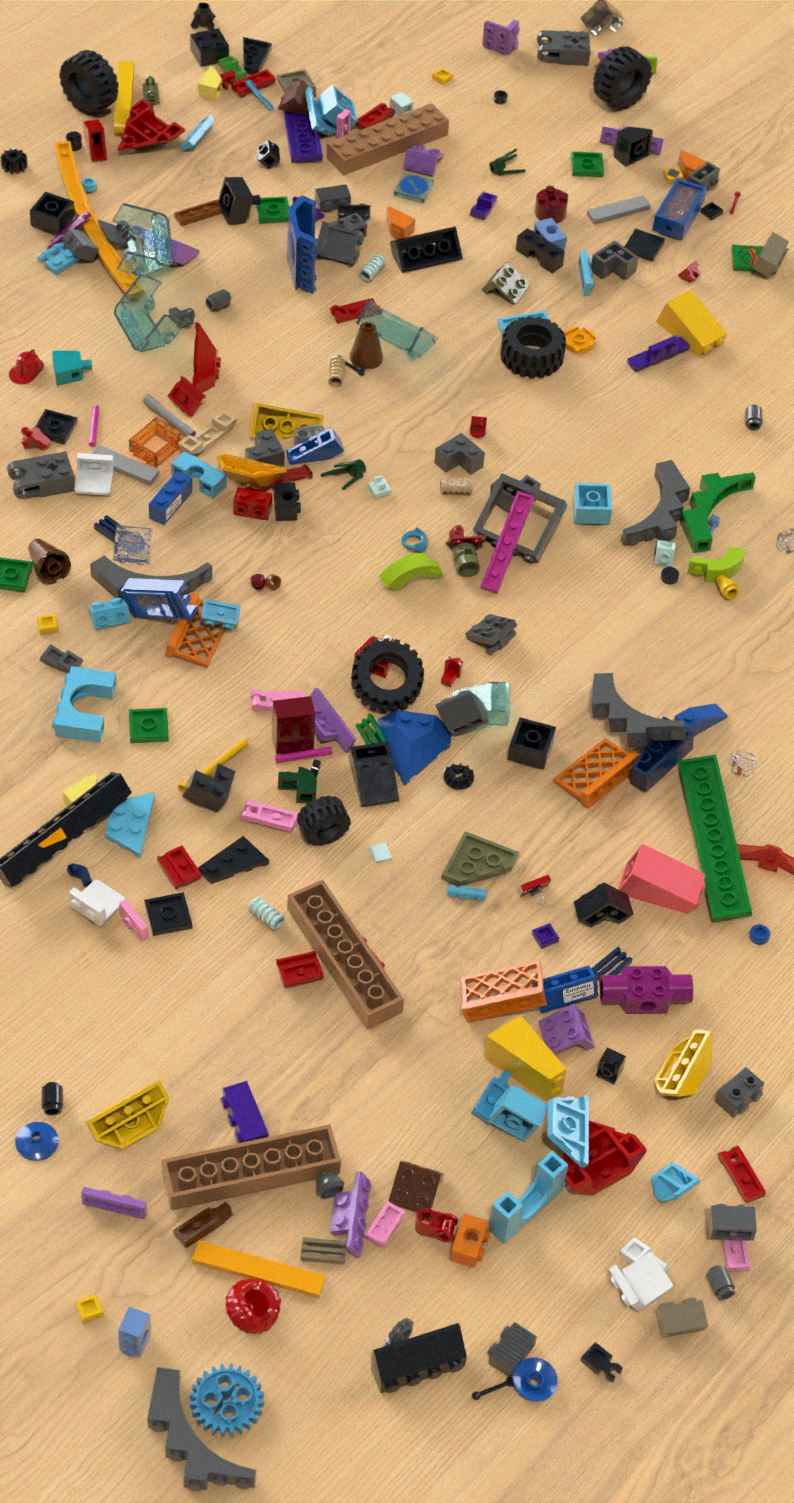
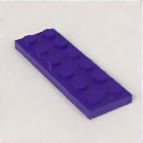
(302, 139)

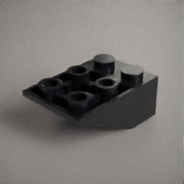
(374, 773)

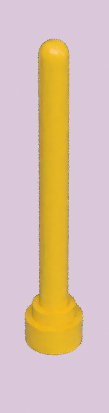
(221, 760)

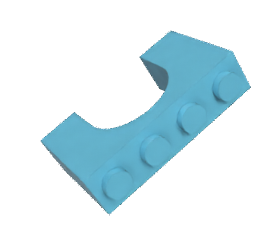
(79, 684)
(510, 1214)

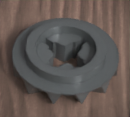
(400, 1332)

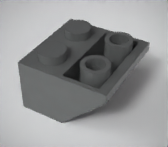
(462, 712)

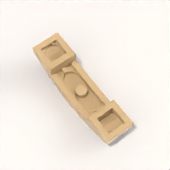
(209, 436)

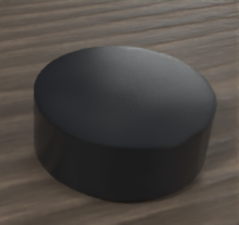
(669, 575)
(315, 767)

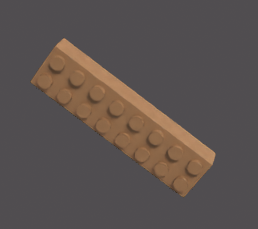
(387, 139)
(345, 954)
(250, 1166)

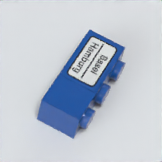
(170, 497)
(569, 988)

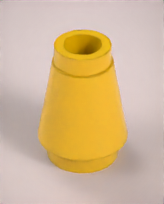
(727, 587)

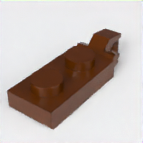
(202, 1224)

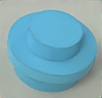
(89, 185)

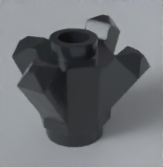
(203, 16)

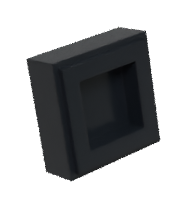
(711, 211)

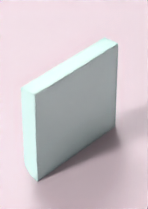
(380, 853)

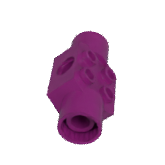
(646, 989)

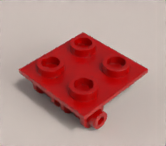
(456, 537)

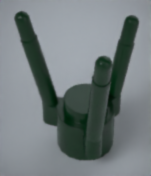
(499, 164)
(354, 468)

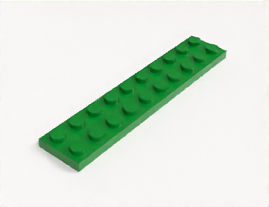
(715, 838)

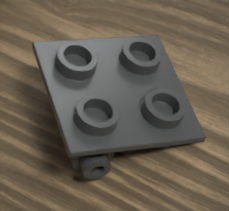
(116, 233)

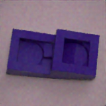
(484, 205)

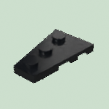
(255, 54)
(233, 859)

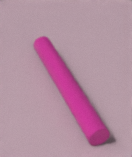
(94, 425)
(303, 754)

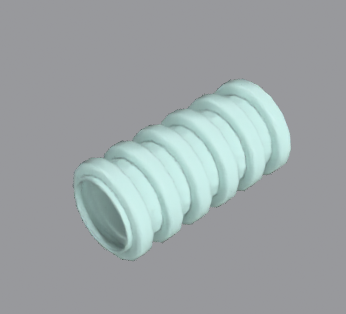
(372, 267)
(266, 913)

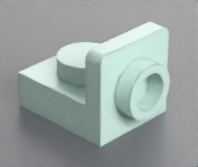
(664, 553)

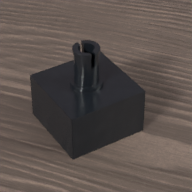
(236, 200)

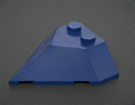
(413, 740)

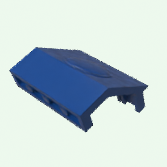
(302, 243)

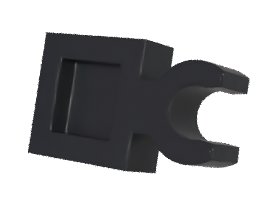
(599, 1360)

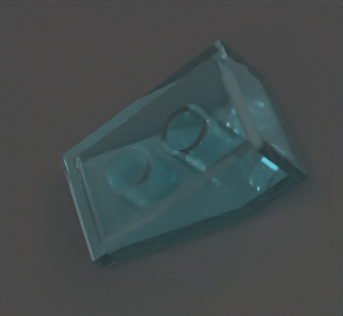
(495, 699)

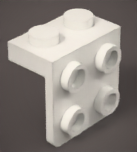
(94, 474)
(96, 902)
(641, 1281)

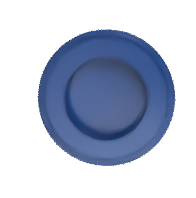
(759, 934)

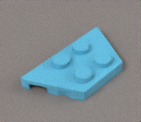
(315, 111)
(130, 822)
(570, 1127)

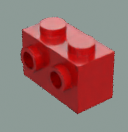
(252, 504)

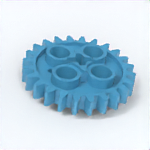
(244, 1410)

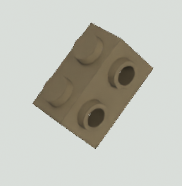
(681, 1318)

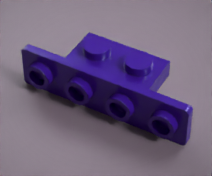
(658, 352)

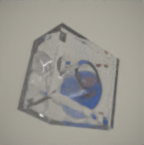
(132, 545)

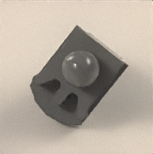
(186, 315)

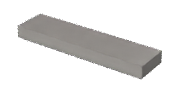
(618, 209)
(129, 466)

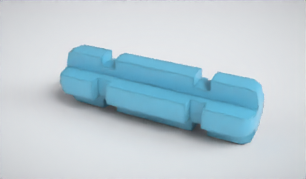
(466, 892)

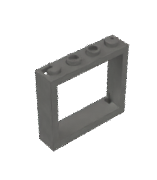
(512, 483)

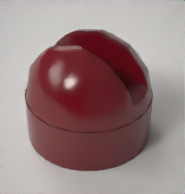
(257, 581)

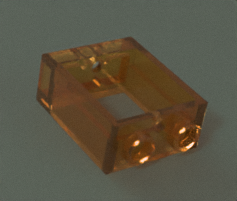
(162, 430)

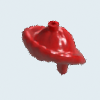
(253, 1305)

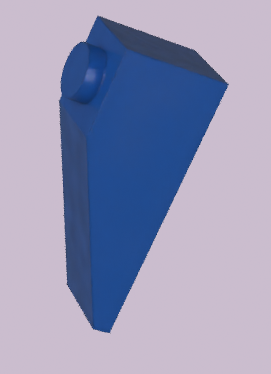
(319, 447)
(701, 717)

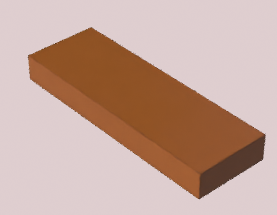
(198, 213)

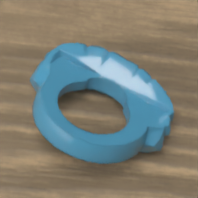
(419, 547)

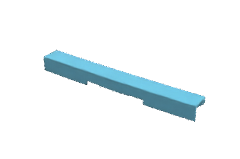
(268, 105)

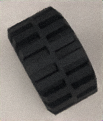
(323, 820)

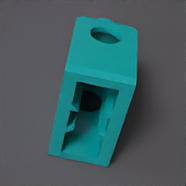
(69, 366)

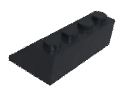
(426, 249)
(419, 1358)

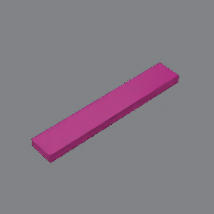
(507, 542)

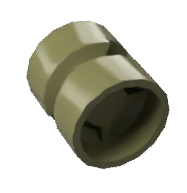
(466, 560)

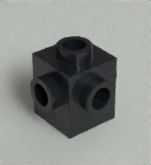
(268, 154)

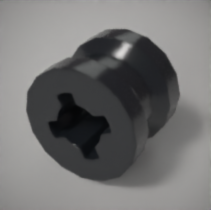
(75, 139)

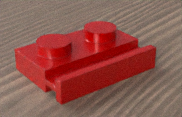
(186, 396)
(179, 867)
(299, 969)

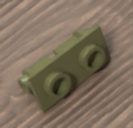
(151, 91)

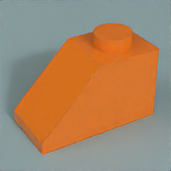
(689, 163)
(399, 223)

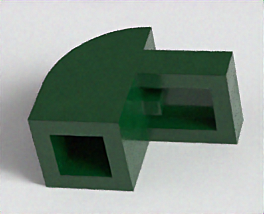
(303, 782)

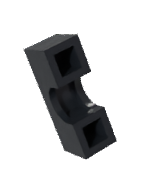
(550, 255)

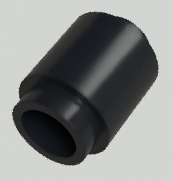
(52, 1098)

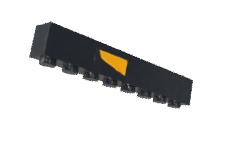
(63, 828)

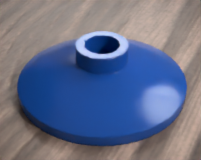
(39, 1148)
(537, 1370)

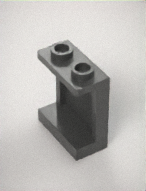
(339, 243)

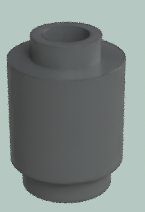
(218, 300)
(753, 417)
(721, 1282)

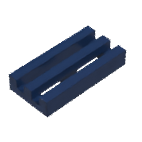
(108, 523)
(621, 956)

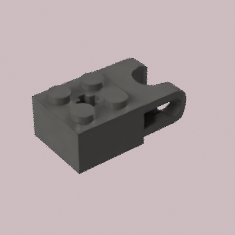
(564, 47)
(42, 475)

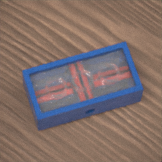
(679, 209)

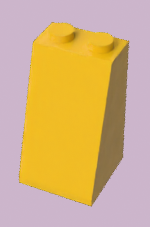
(693, 322)
(527, 1057)

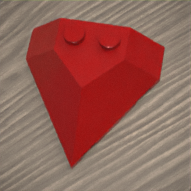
(146, 128)
(205, 361)
(610, 1159)

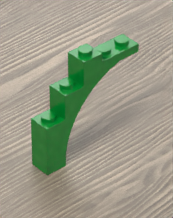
(713, 490)

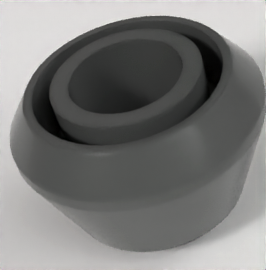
(328, 1185)

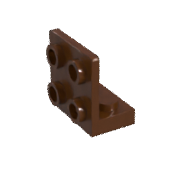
(415, 1186)

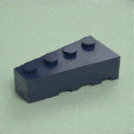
(659, 759)

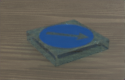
(413, 187)

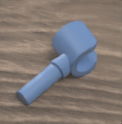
(714, 521)

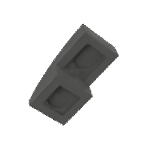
(59, 660)

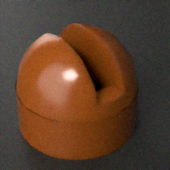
(275, 579)

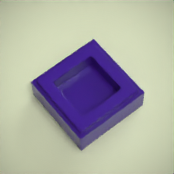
(545, 935)

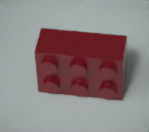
(293, 725)

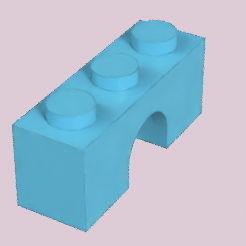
(211, 480)

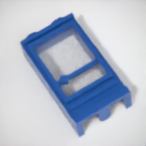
(157, 598)

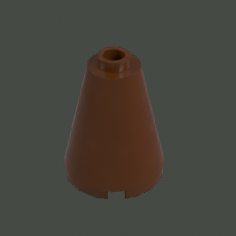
(366, 348)
(49, 561)

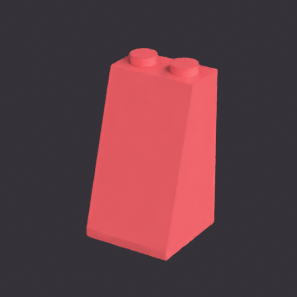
(662, 880)

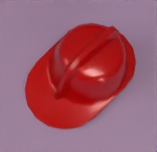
(26, 367)

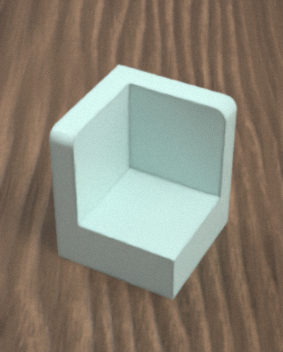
(401, 103)

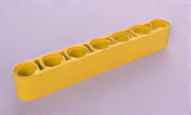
(125, 95)

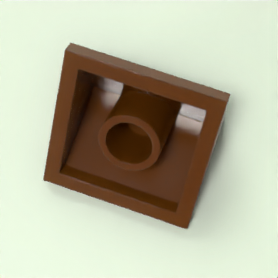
(295, 99)

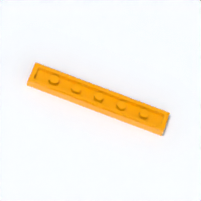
(258, 1268)

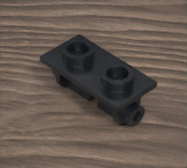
(347, 209)

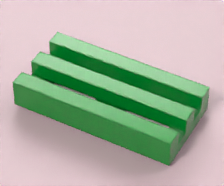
(365, 723)

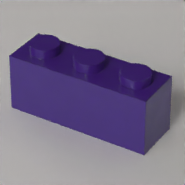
(243, 1113)

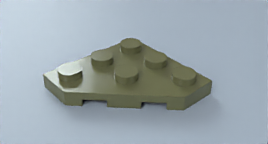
(477, 860)

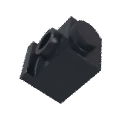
(611, 1066)

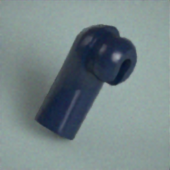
(80, 872)

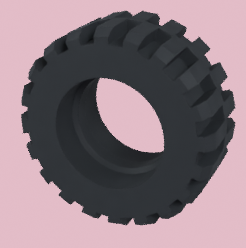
(622, 77)
(89, 82)
(538, 333)
(392, 653)

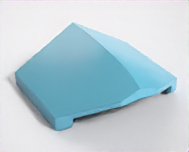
(672, 1182)

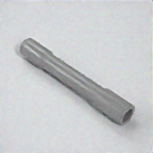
(156, 406)

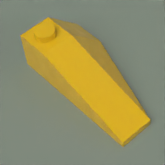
(281, 420)

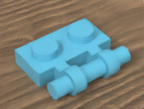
(61, 262)

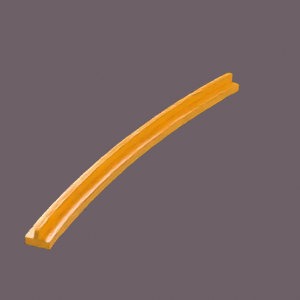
(91, 228)

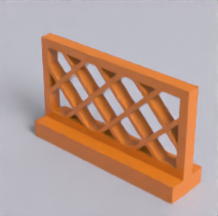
(182, 629)
(608, 779)
(504, 1002)

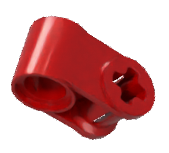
(437, 1224)

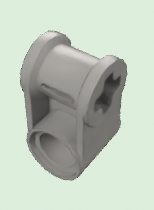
(305, 433)

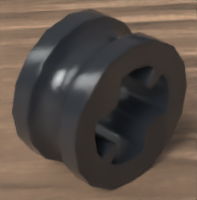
(500, 97)

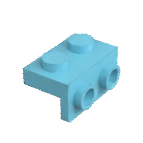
(109, 613)
(220, 614)

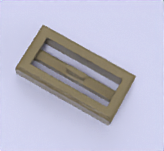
(323, 1246)

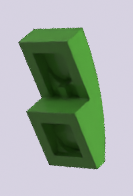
(230, 63)

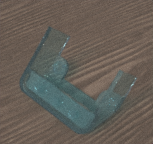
(155, 237)
(135, 318)
(397, 330)

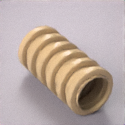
(336, 371)
(460, 486)

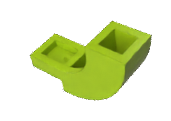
(727, 565)
(408, 568)

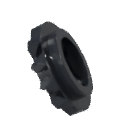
(459, 782)

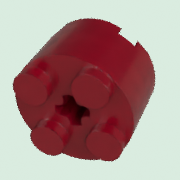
(551, 204)

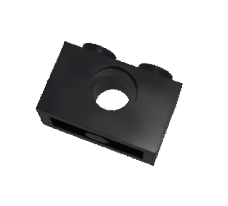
(286, 501)

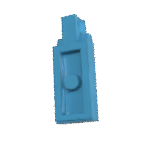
(492, 1092)

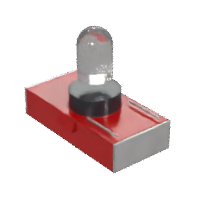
(535, 887)

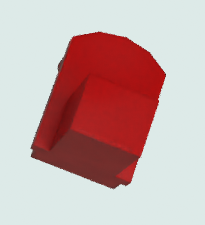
(478, 426)
(34, 437)
(452, 670)

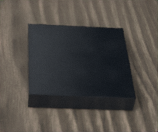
(645, 244)
(56, 426)
(168, 914)

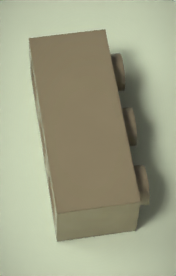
(771, 255)

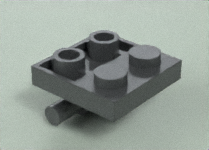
(493, 631)

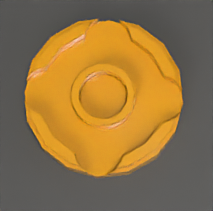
(579, 340)

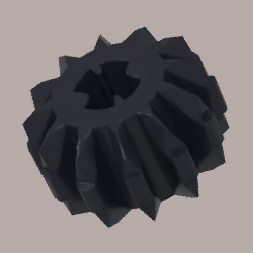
(14, 161)

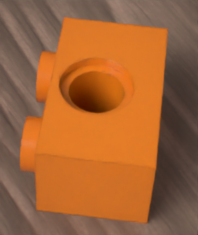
(464, 1251)

